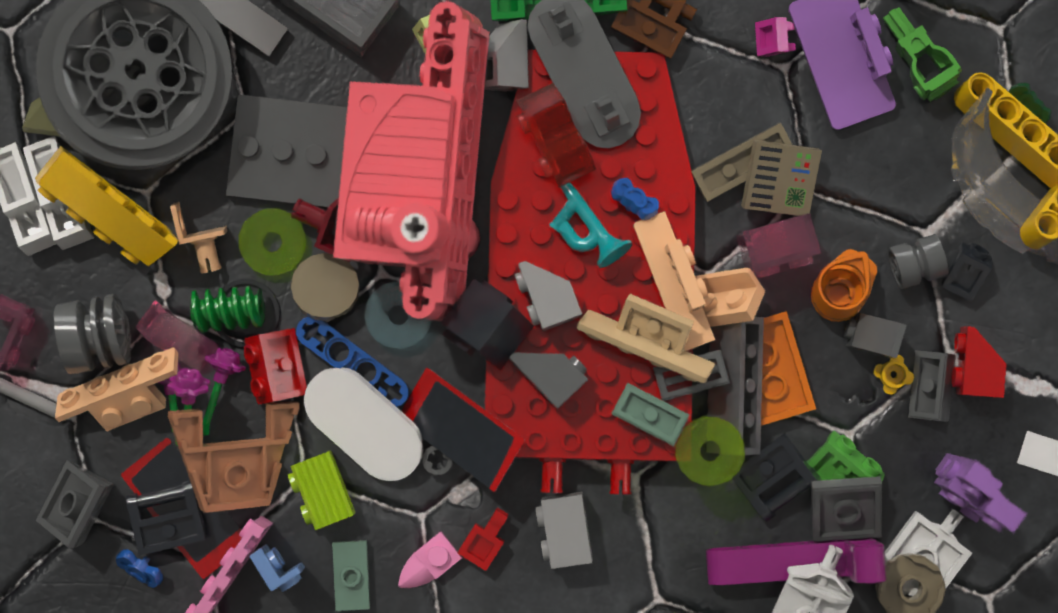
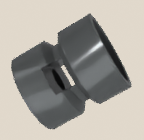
(918, 261)

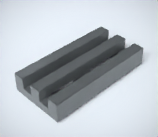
(662, 383)

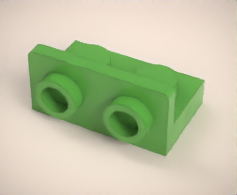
(842, 460)

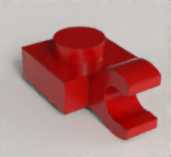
(483, 543)

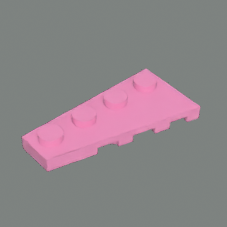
(232, 564)

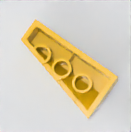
(105, 207)

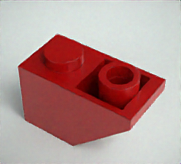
(979, 366)

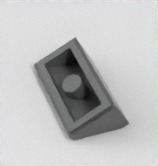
(931, 386)

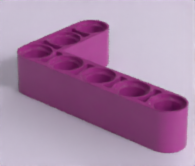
(861, 561)

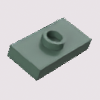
(650, 414)
(351, 575)

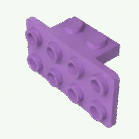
(845, 59)

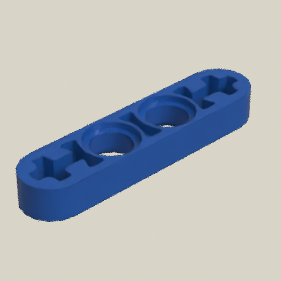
(354, 359)

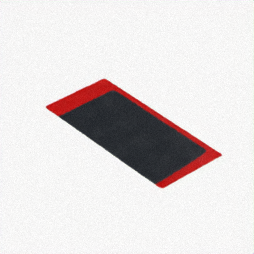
(462, 429)
(165, 469)

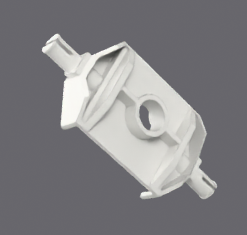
(815, 588)

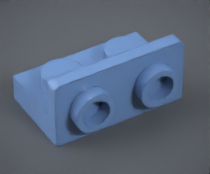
(270, 565)

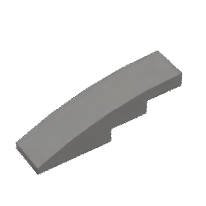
(248, 22)

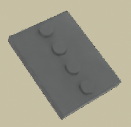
(286, 151)

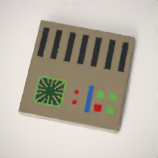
(781, 178)

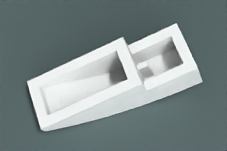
(21, 202)
(64, 229)

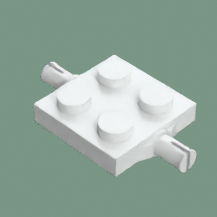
(933, 542)

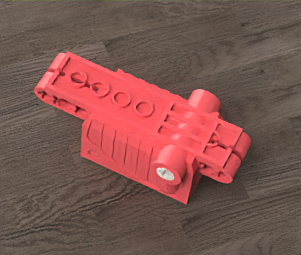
(415, 167)

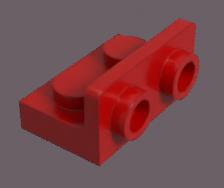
(275, 366)

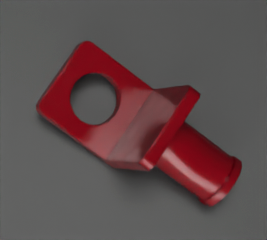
(320, 220)

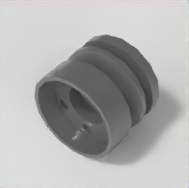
(99, 333)

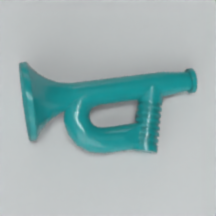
(610, 247)

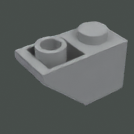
(507, 57)
(550, 296)

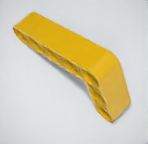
(1032, 154)

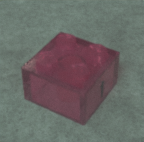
(779, 243)

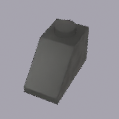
(874, 335)
(552, 374)

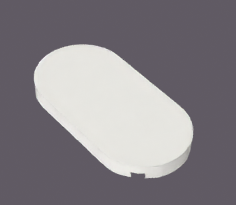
(364, 423)

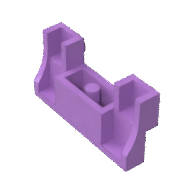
(976, 492)

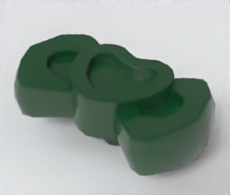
(1029, 99)

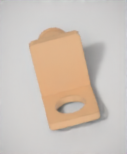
(202, 241)

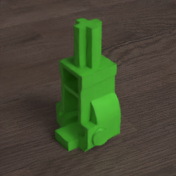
(913, 44)

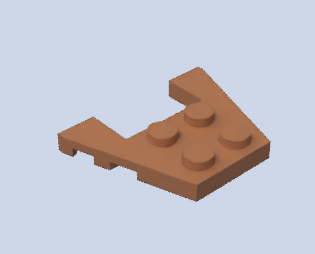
(233, 472)

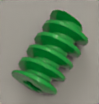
(227, 310)

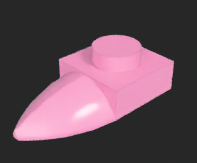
(429, 562)

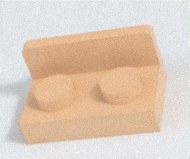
(731, 296)

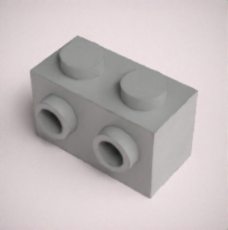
(565, 530)

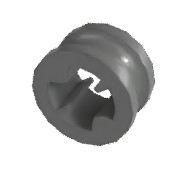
(428, 465)

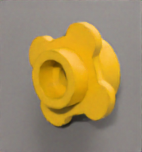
(903, 377)

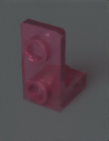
(21, 326)
(168, 331)

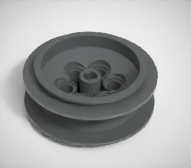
(122, 133)

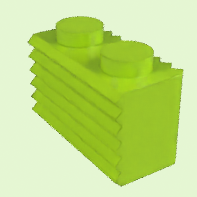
(321, 490)

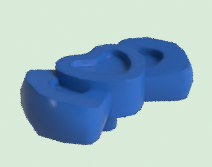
(634, 199)
(139, 568)

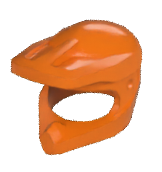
(843, 286)

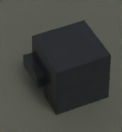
(486, 324)

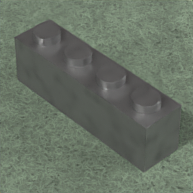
(741, 398)

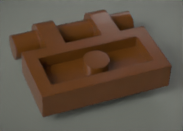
(651, 28)

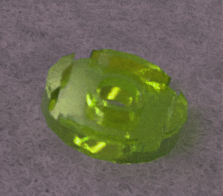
(252, 242)
(724, 466)

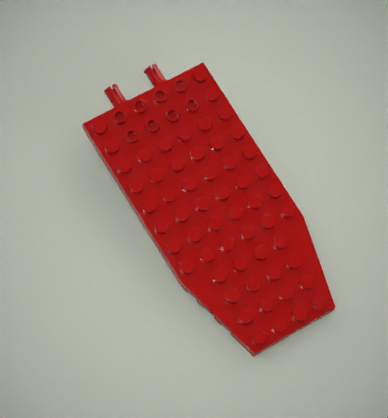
(520, 216)

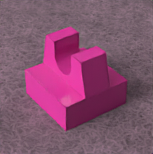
(773, 36)

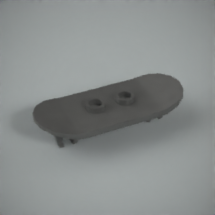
(585, 71)

